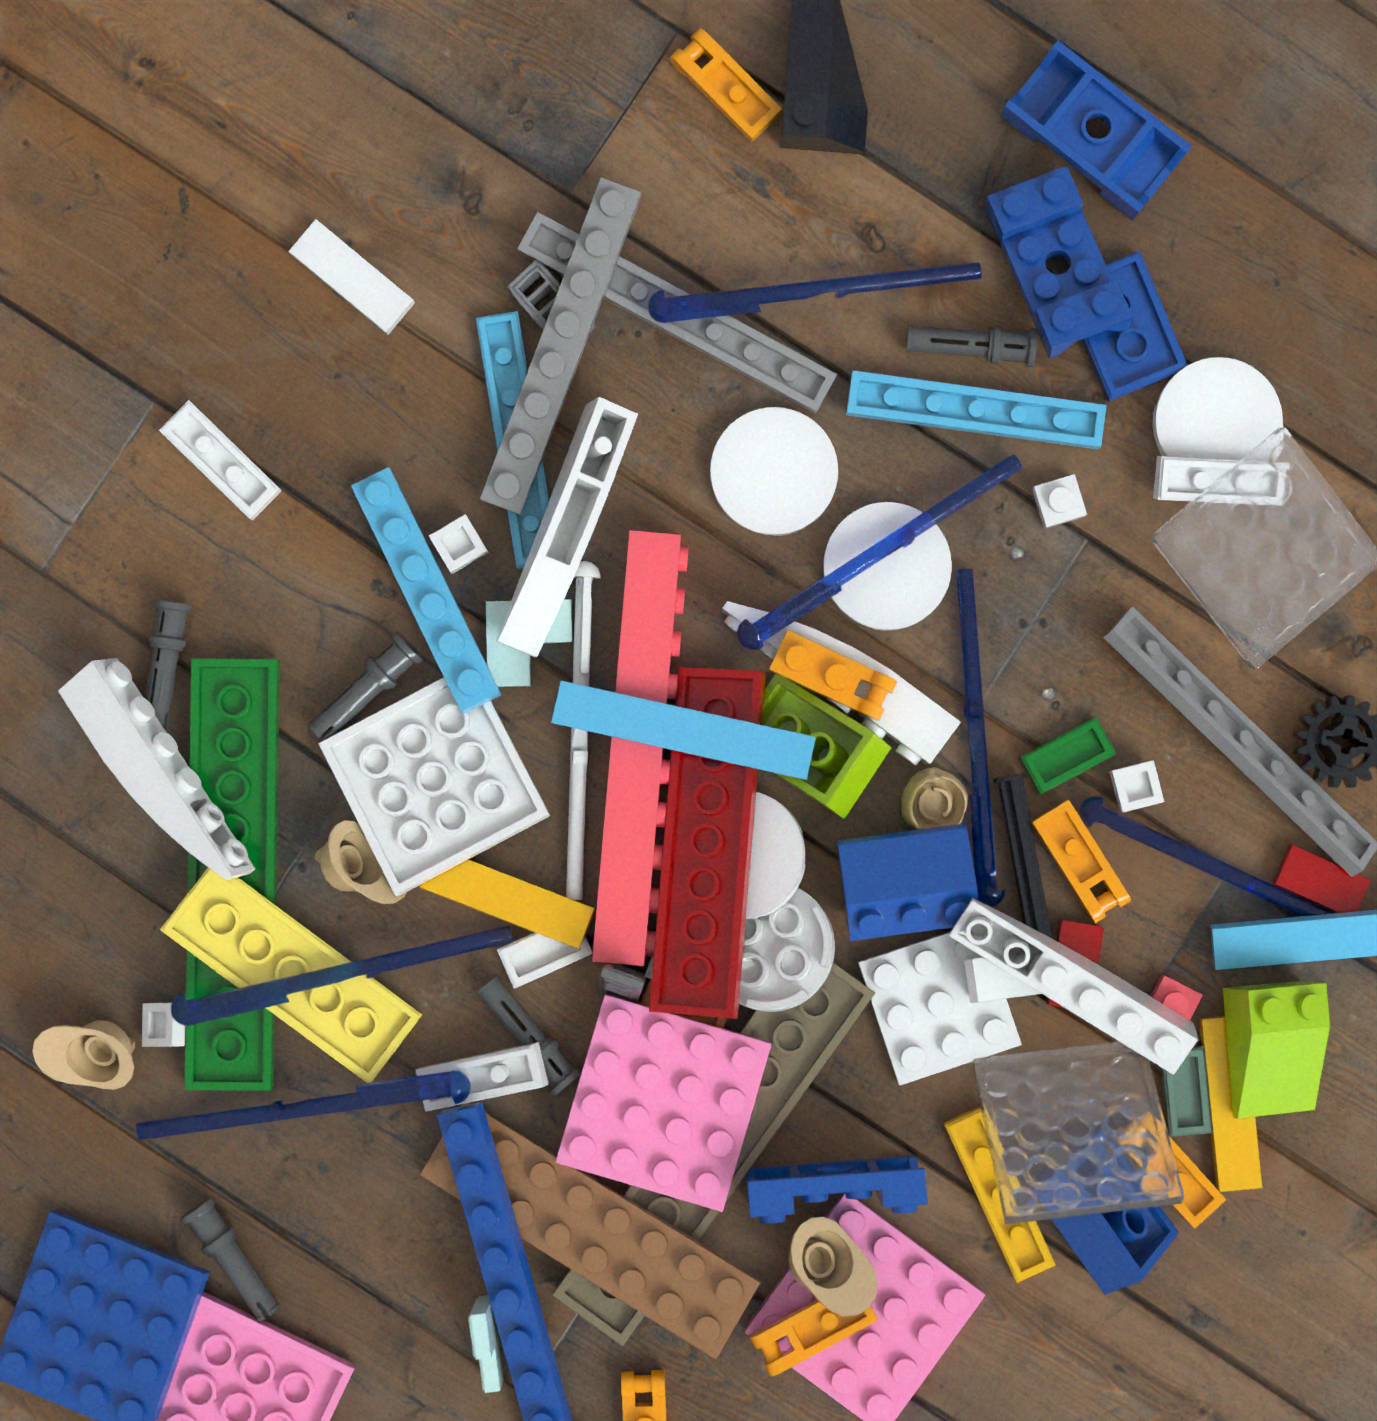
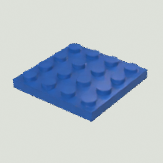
(100, 1322)

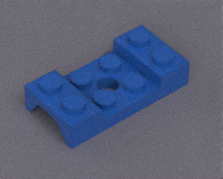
(1123, 164)
(1047, 221)
(896, 1181)

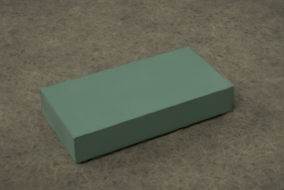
(1187, 1096)

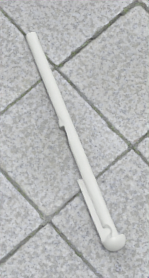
(578, 755)

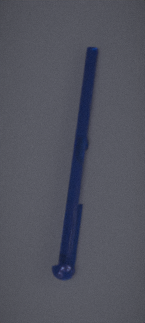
(748, 299)
(754, 634)
(974, 712)
(1093, 811)
(275, 992)
(368, 1095)

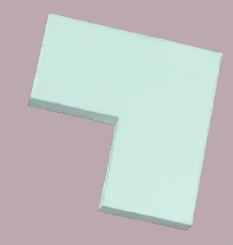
(512, 666)
(486, 1344)

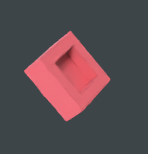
(1176, 996)

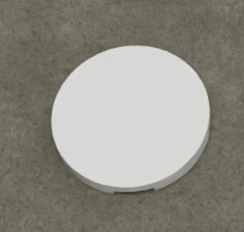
(1215, 411)
(774, 471)
(900, 586)
(775, 857)
(786, 955)

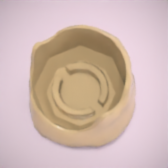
(933, 800)

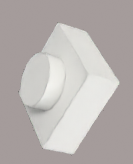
(1059, 501)
(458, 544)
(1136, 786)
(159, 1027)

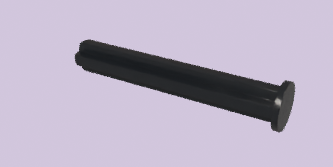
(1023, 852)

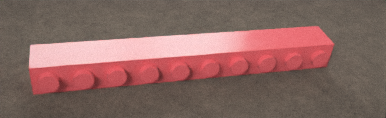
(635, 767)

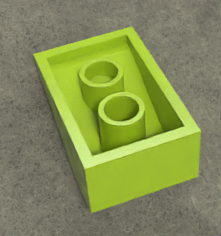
(843, 751)
(1276, 1046)

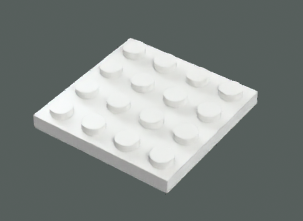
(432, 784)

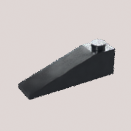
(822, 84)

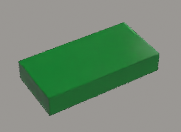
(1067, 755)

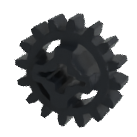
(1338, 758)

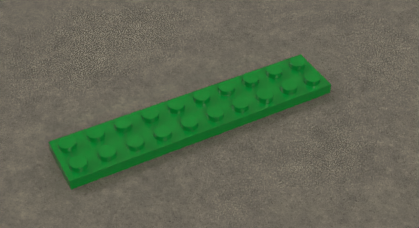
(237, 762)

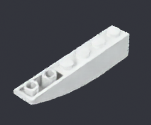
(567, 524)
(908, 715)
(150, 766)
(1078, 985)

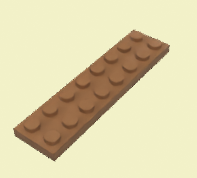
(613, 1241)

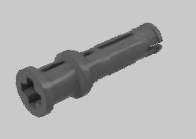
(919, 341)
(166, 644)
(379, 675)
(493, 994)
(220, 1242)

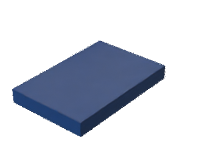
(1145, 350)

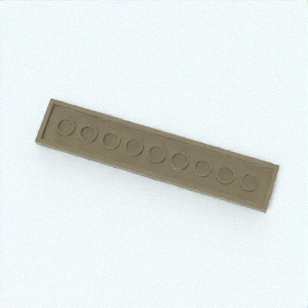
(799, 1049)

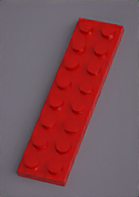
(706, 858)

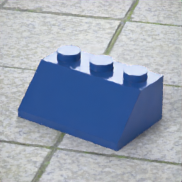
(906, 881)
(1118, 1245)

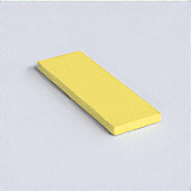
(258, 942)

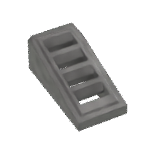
(525, 280)
(621, 982)

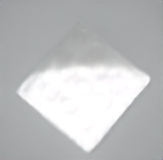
(1267, 548)
(1075, 1132)

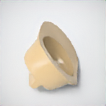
(352, 866)
(86, 1055)
(832, 1267)

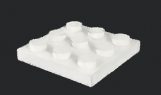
(928, 1009)

